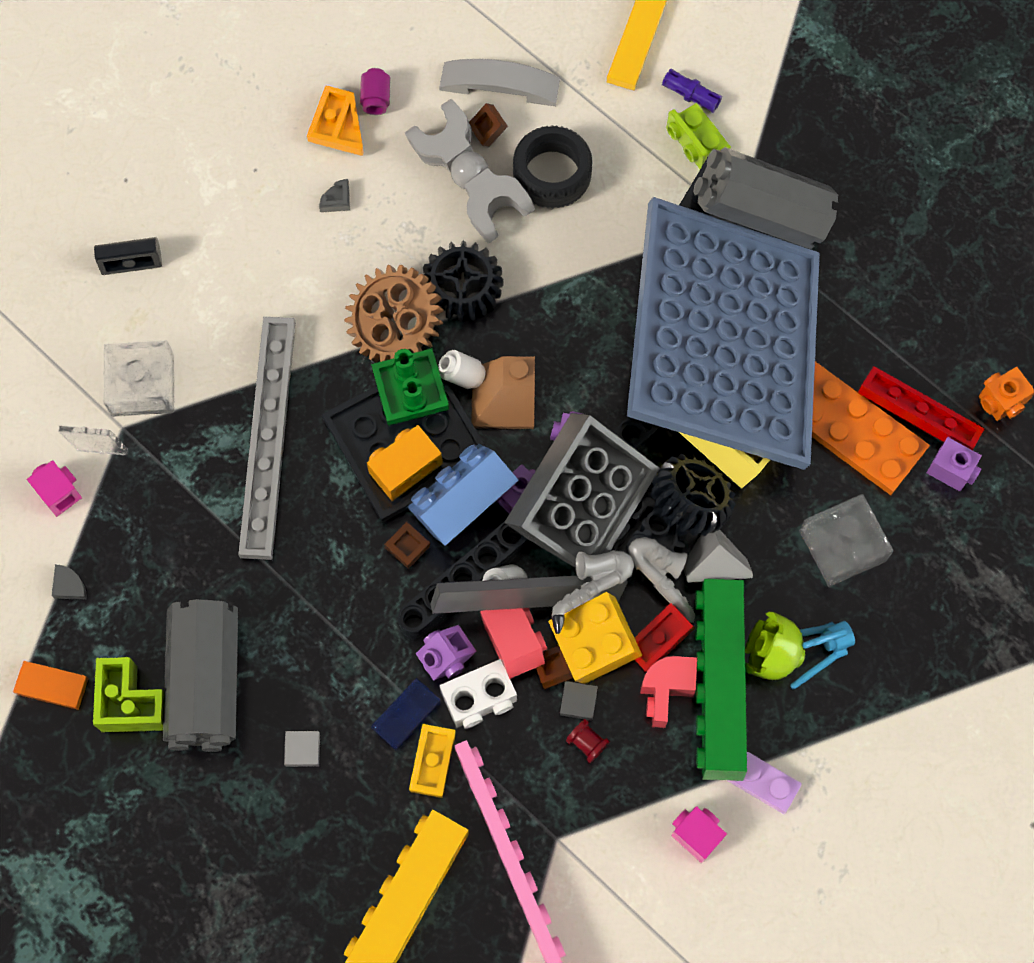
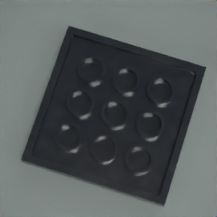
(362, 428)

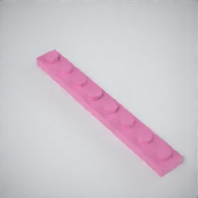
(510, 853)

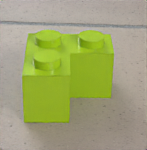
(119, 703)

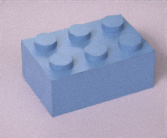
(462, 492)

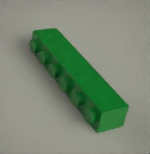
(723, 680)

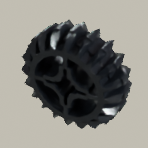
(486, 284)
(692, 495)

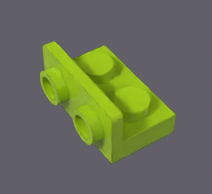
(695, 133)

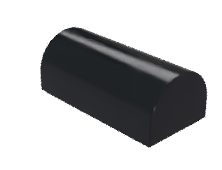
(128, 256)

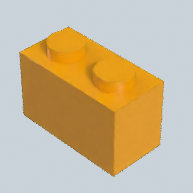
(404, 462)

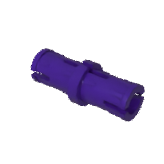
(692, 90)

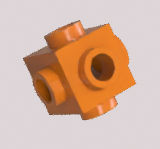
(1006, 394)

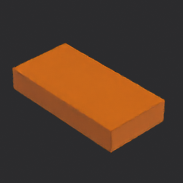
(50, 685)

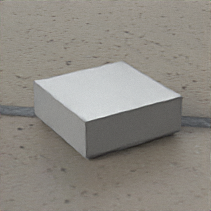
(302, 748)

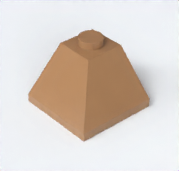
(505, 395)

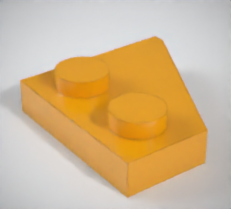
(336, 122)

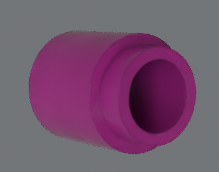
(375, 91)

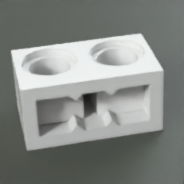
(474, 686)

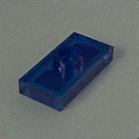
(406, 714)

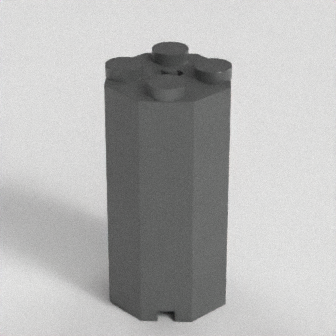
(766, 198)
(200, 675)

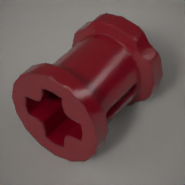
(587, 740)

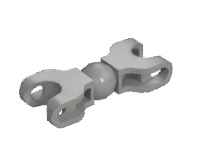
(470, 171)

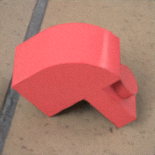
(668, 678)

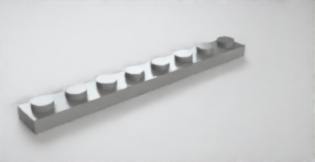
(267, 439)

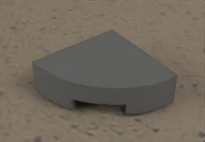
(336, 198)
(67, 584)

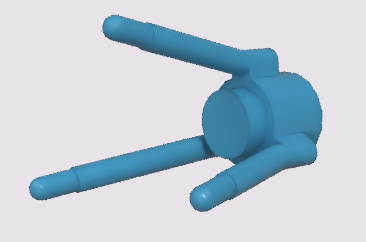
(835, 638)

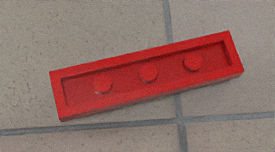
(919, 409)

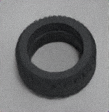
(553, 140)

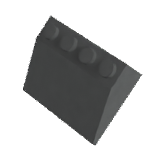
(582, 491)

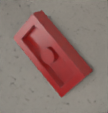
(662, 636)

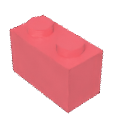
(514, 639)

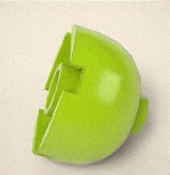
(774, 648)

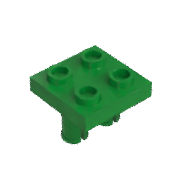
(410, 386)

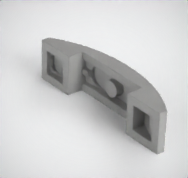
(500, 77)

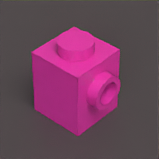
(55, 486)
(698, 832)

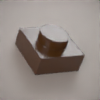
(487, 125)
(407, 545)
(555, 668)

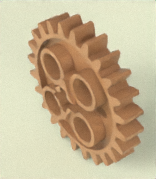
(418, 303)

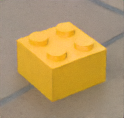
(596, 638)

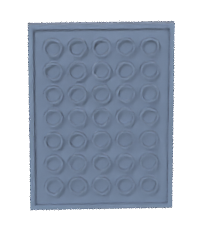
(725, 335)

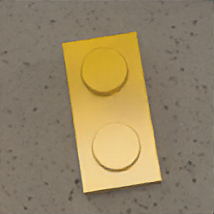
(432, 760)

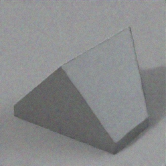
(716, 558)

